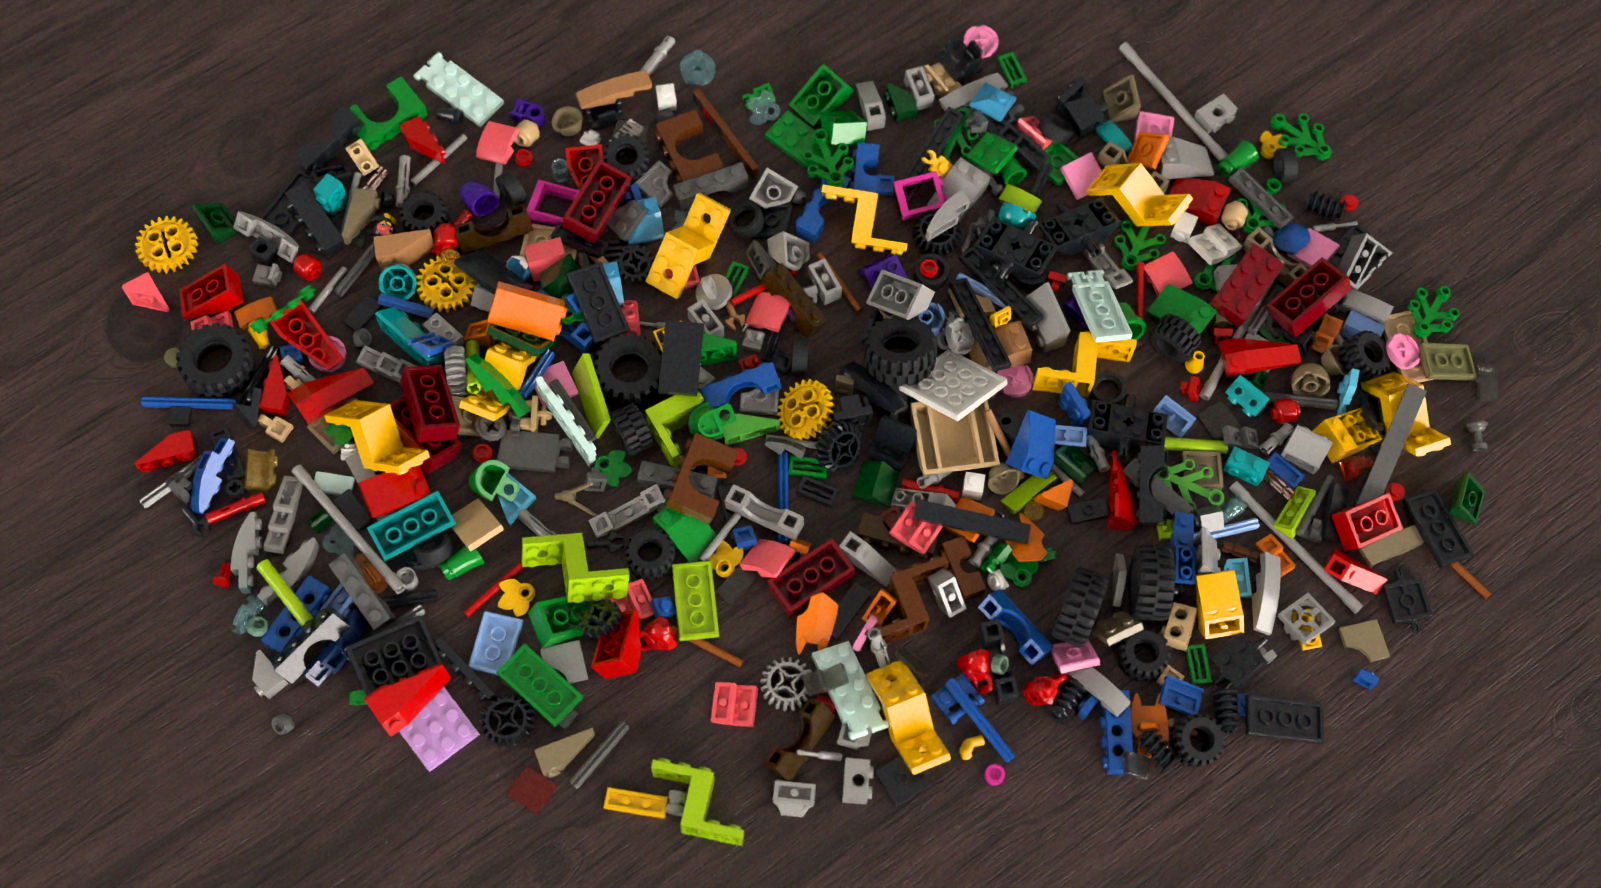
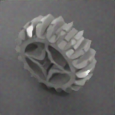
(456, 370)
(780, 688)

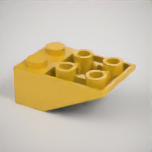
(1347, 434)
(1219, 604)

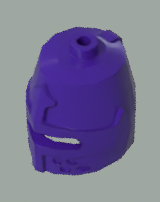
(476, 196)

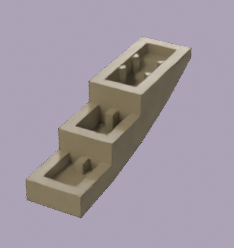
(1392, 545)

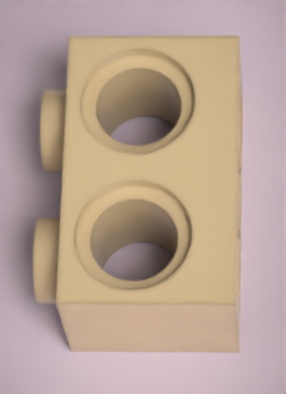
(1181, 626)

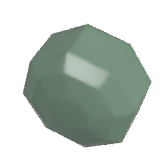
(257, 626)
(999, 664)

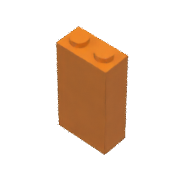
(526, 311)

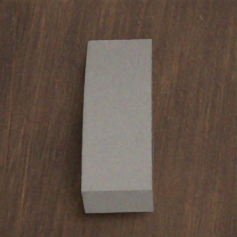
(947, 215)

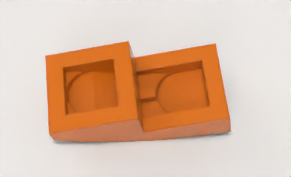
(255, 310)
(1327, 333)
(1273, 546)

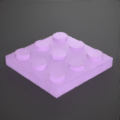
(439, 730)

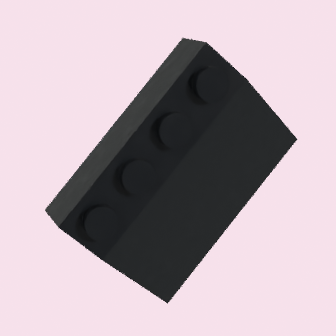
(392, 655)

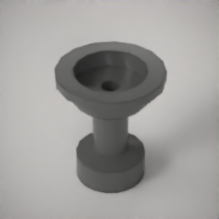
(1477, 428)

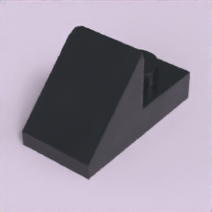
(249, 413)

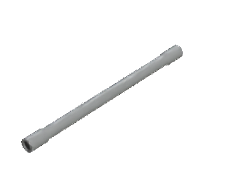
(1132, 56)
(1211, 383)
(390, 577)
(1347, 598)

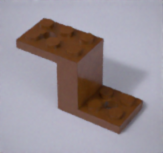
(910, 605)

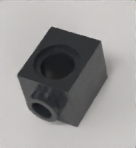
(269, 256)

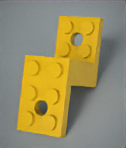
(1139, 195)
(864, 219)
(688, 245)
(1084, 364)
(512, 365)
(1390, 390)
(377, 436)
(908, 717)

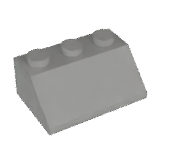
(899, 295)
(1053, 329)

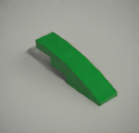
(492, 379)

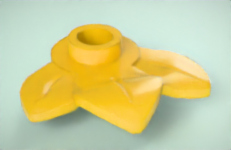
(1270, 144)
(726, 557)
(513, 596)

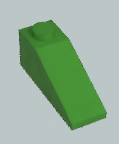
(747, 427)

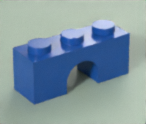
(866, 158)

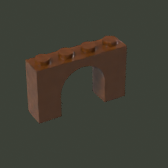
(672, 133)
(683, 496)

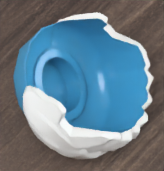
(519, 266)

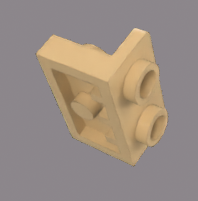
(940, 80)

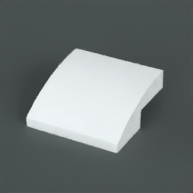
(1214, 244)

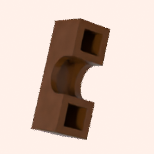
(969, 584)

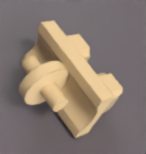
(362, 157)
(531, 424)

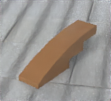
(612, 89)

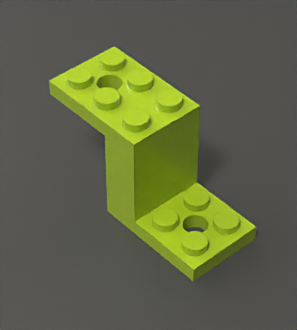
(666, 418)
(570, 552)
(697, 801)

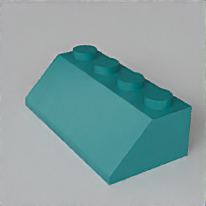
(400, 329)
(411, 526)

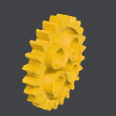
(148, 249)
(434, 294)
(802, 419)

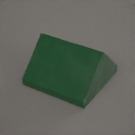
(216, 221)
(554, 278)
(1074, 464)
(876, 483)
(1466, 499)

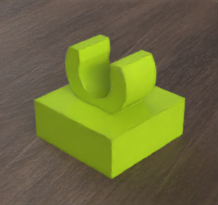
(1165, 531)

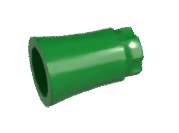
(1239, 158)
(1012, 172)
(461, 562)

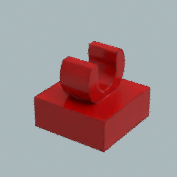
(1056, 279)
(1220, 332)
(749, 362)
(1191, 389)

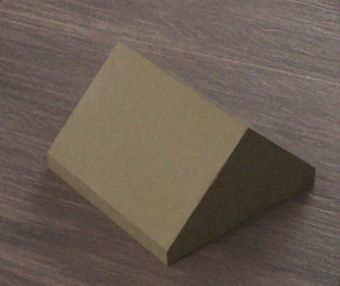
(1122, 100)

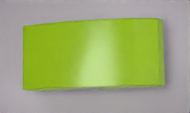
(1020, 198)

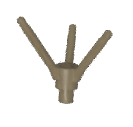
(570, 496)

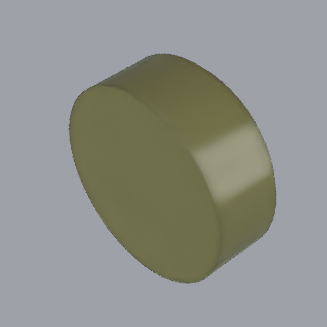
(170, 357)

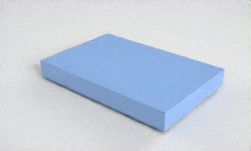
(495, 642)

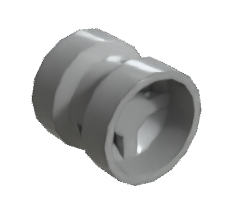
(408, 575)
(676, 803)

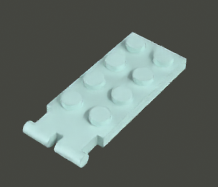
(459, 89)
(1099, 306)
(565, 420)
(854, 700)

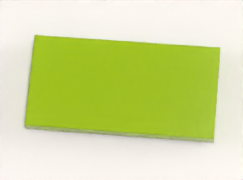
(591, 395)
(695, 600)

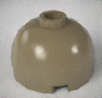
(1310, 380)

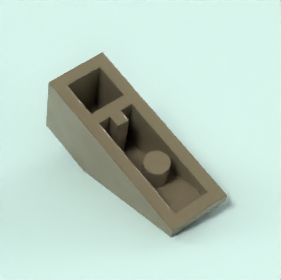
(361, 211)
(559, 754)

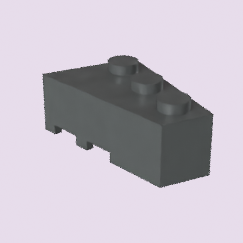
(1362, 258)

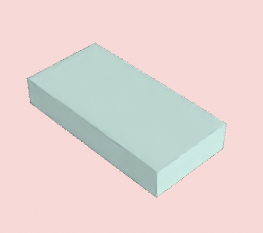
(334, 483)

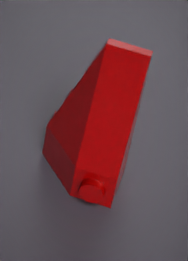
(582, 161)
(307, 335)
(1250, 356)
(325, 394)
(1121, 504)
(402, 702)

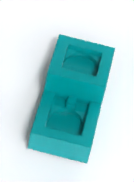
(1112, 133)

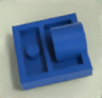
(1074, 405)

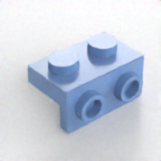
(340, 601)

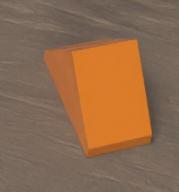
(477, 332)
(1057, 497)
(881, 607)

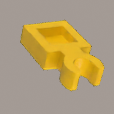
(937, 164)

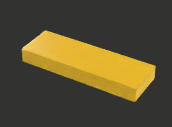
(635, 802)

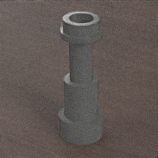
(996, 189)

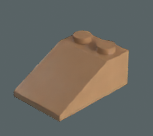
(402, 247)
(1014, 341)

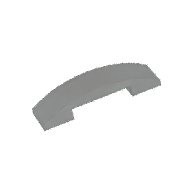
(255, 226)
(1116, 277)
(628, 513)
(1101, 688)

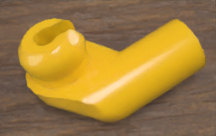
(968, 745)

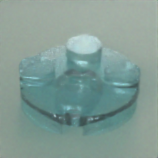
(701, 60)
(245, 613)

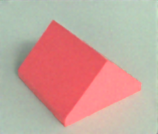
(1030, 127)
(543, 255)
(144, 293)

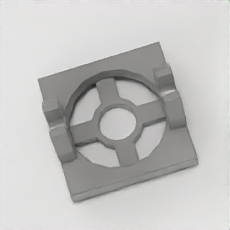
(1316, 610)

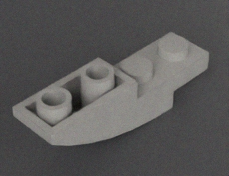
(245, 547)
(297, 566)

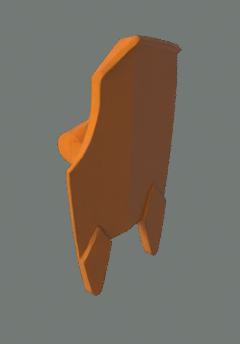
(1034, 549)
(816, 622)
(1146, 718)

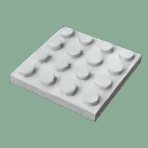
(956, 385)

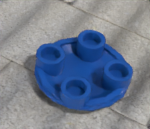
(1291, 238)

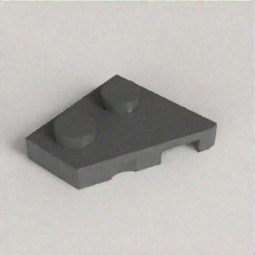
(627, 219)

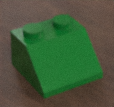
(844, 127)

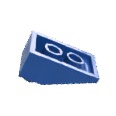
(1034, 445)

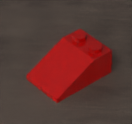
(1207, 198)
(211, 293)
(393, 492)
(1367, 522)
(619, 650)

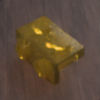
(260, 470)

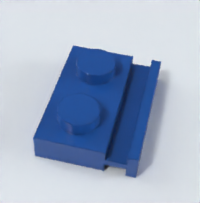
(430, 344)
(1180, 696)

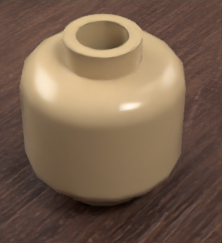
(527, 133)
(1234, 215)

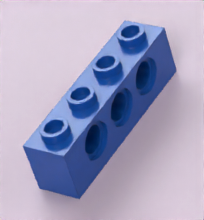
(285, 621)
(1124, 742)

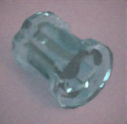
(562, 175)

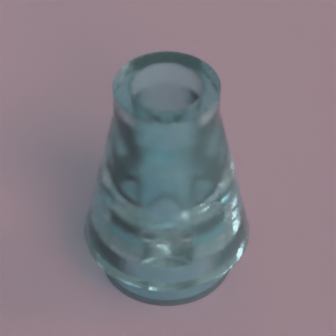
(1233, 508)

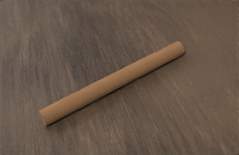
(1000, 436)

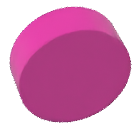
(994, 774)

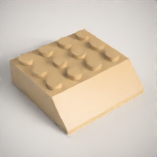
(951, 444)

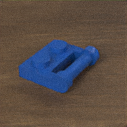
(945, 700)

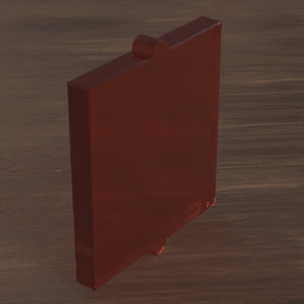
(532, 790)

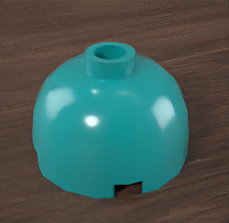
(1015, 215)
(398, 281)

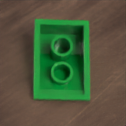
(821, 94)
(1182, 304)
(717, 350)
(688, 534)
(557, 620)

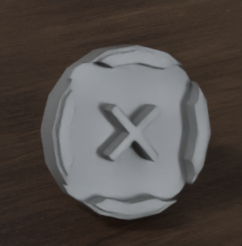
(714, 291)
(958, 336)

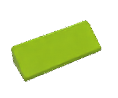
(1026, 492)
(1295, 511)

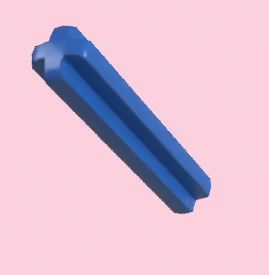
(406, 306)
(538, 371)

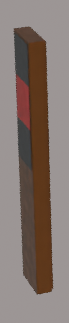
(725, 133)

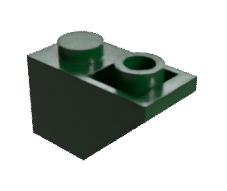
(901, 103)

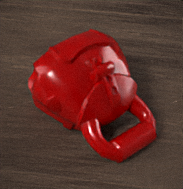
(658, 636)
(977, 668)
(1043, 689)

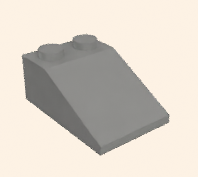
(1184, 160)
(966, 178)
(1206, 553)

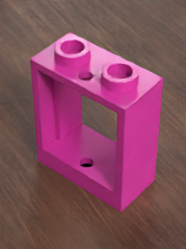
(538, 195)
(910, 214)

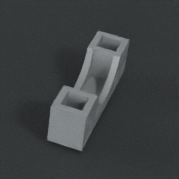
(779, 520)

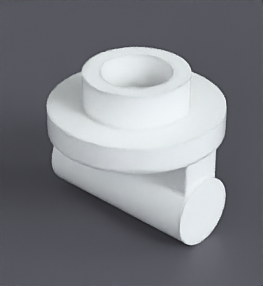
(590, 138)
(348, 450)
(997, 581)

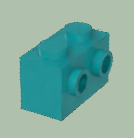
(331, 195)
(1248, 396)
(1246, 466)

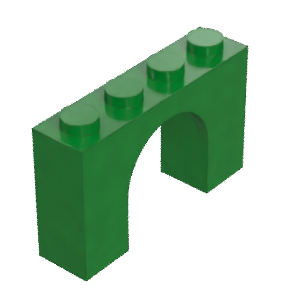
(409, 106)

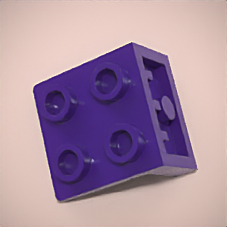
(888, 263)

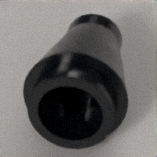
(452, 115)

